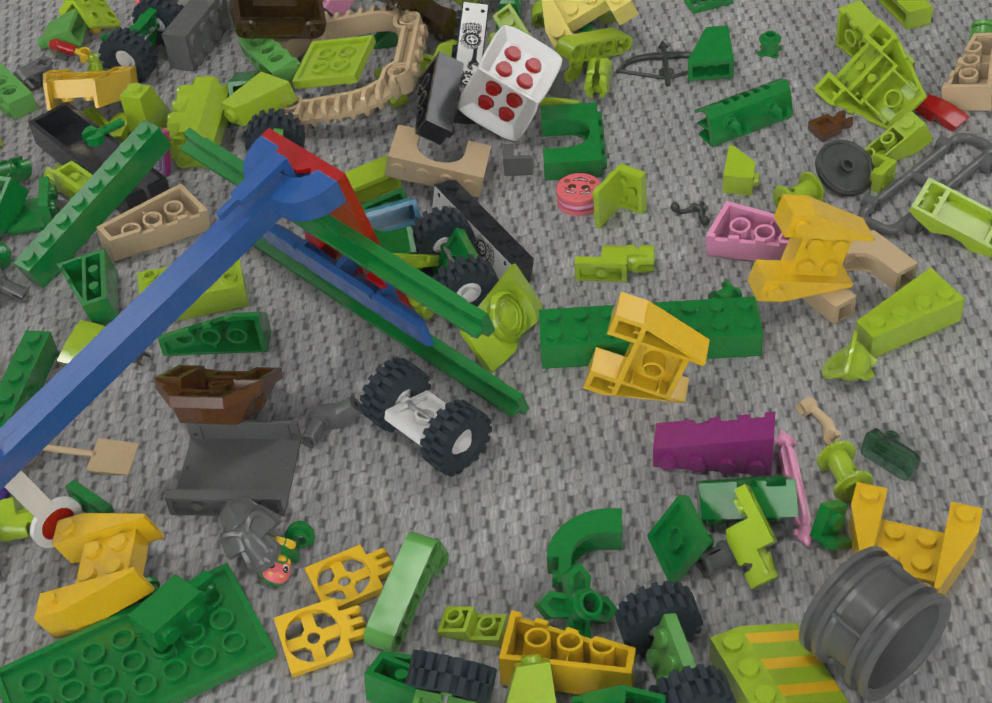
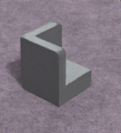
(518, 164)

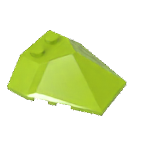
(876, 80)

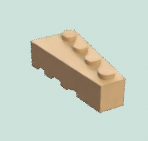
(971, 81)
(154, 224)

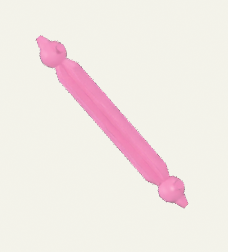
(790, 467)

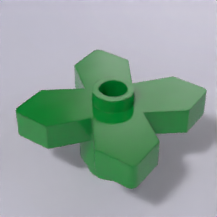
(577, 603)

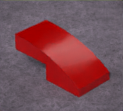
(943, 111)

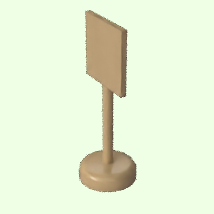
(107, 458)

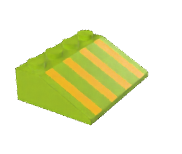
(772, 666)

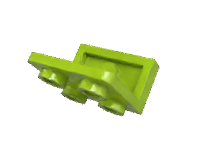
(95, 13)
(621, 188)

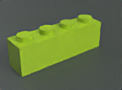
(909, 12)
(370, 180)

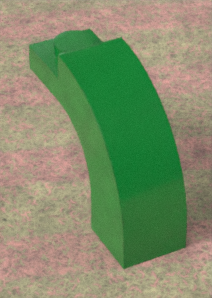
(580, 535)

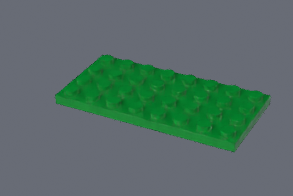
(119, 667)

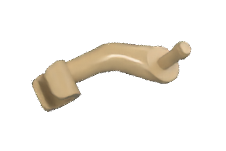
(810, 406)

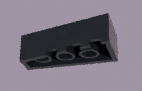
(438, 98)

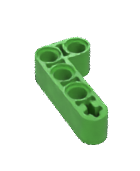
(403, 591)

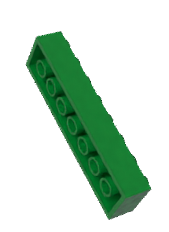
(573, 333)

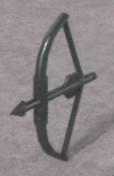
(665, 73)

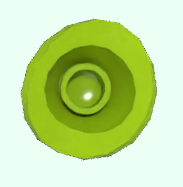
(850, 362)

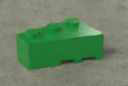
(94, 284)
(387, 679)

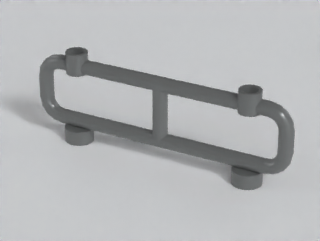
(943, 145)

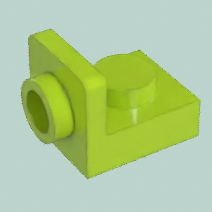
(883, 172)

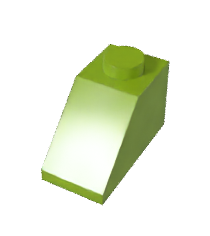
(739, 173)

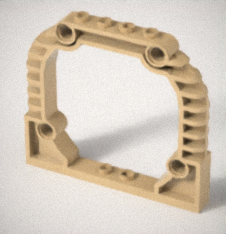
(395, 78)

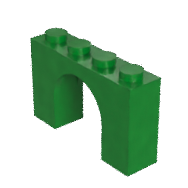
(579, 121)

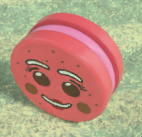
(575, 194)

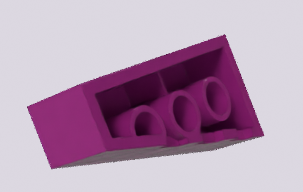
(717, 445)

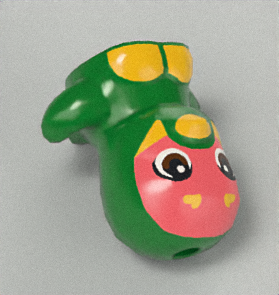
(280, 571)

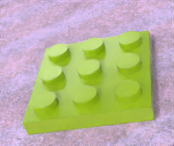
(334, 62)

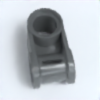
(32, 73)

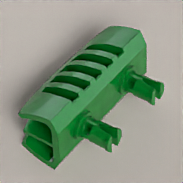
(746, 112)

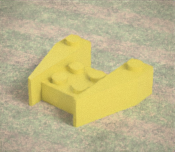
(567, 16)

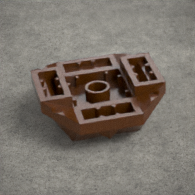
(216, 395)

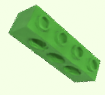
(270, 57)
(15, 97)

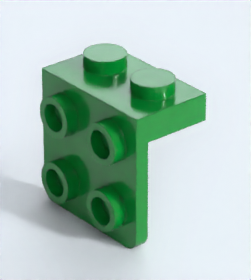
(36, 211)

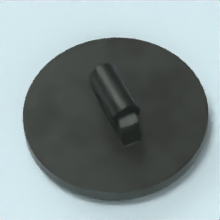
(844, 167)

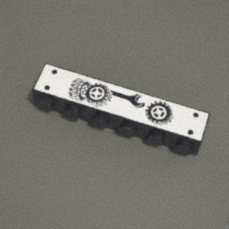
(470, 44)
(491, 238)

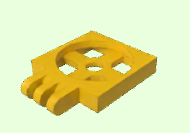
(376, 567)
(343, 628)

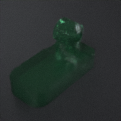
(890, 454)

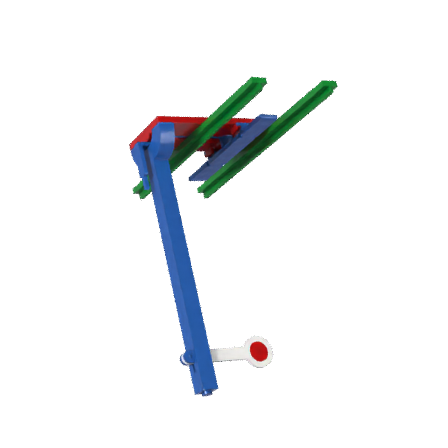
(335, 257)

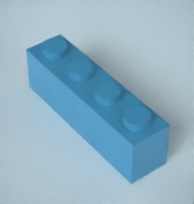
(394, 214)

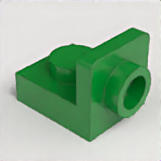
(828, 523)

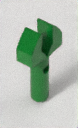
(95, 136)

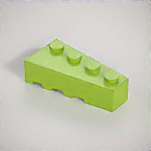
(852, 24)
(910, 314)

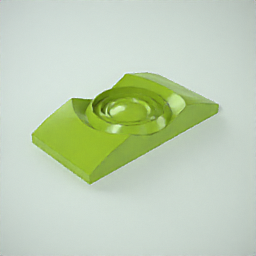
(954, 215)
(513, 311)

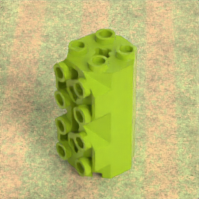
(200, 109)

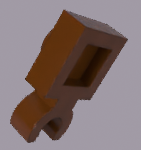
(828, 126)

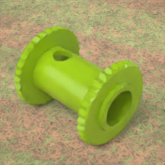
(808, 185)
(839, 460)

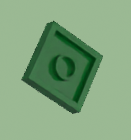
(679, 538)

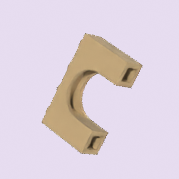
(409, 164)
(877, 258)

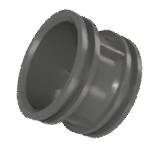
(874, 622)

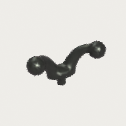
(704, 220)

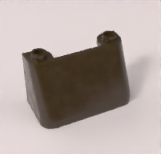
(278, 19)

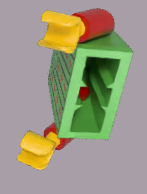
(66, 35)

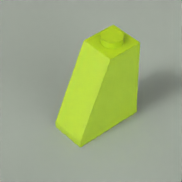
(258, 94)
(143, 103)
(531, 681)

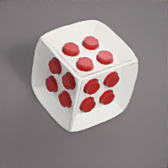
(510, 83)

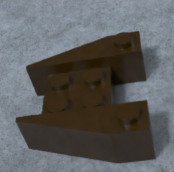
(438, 19)

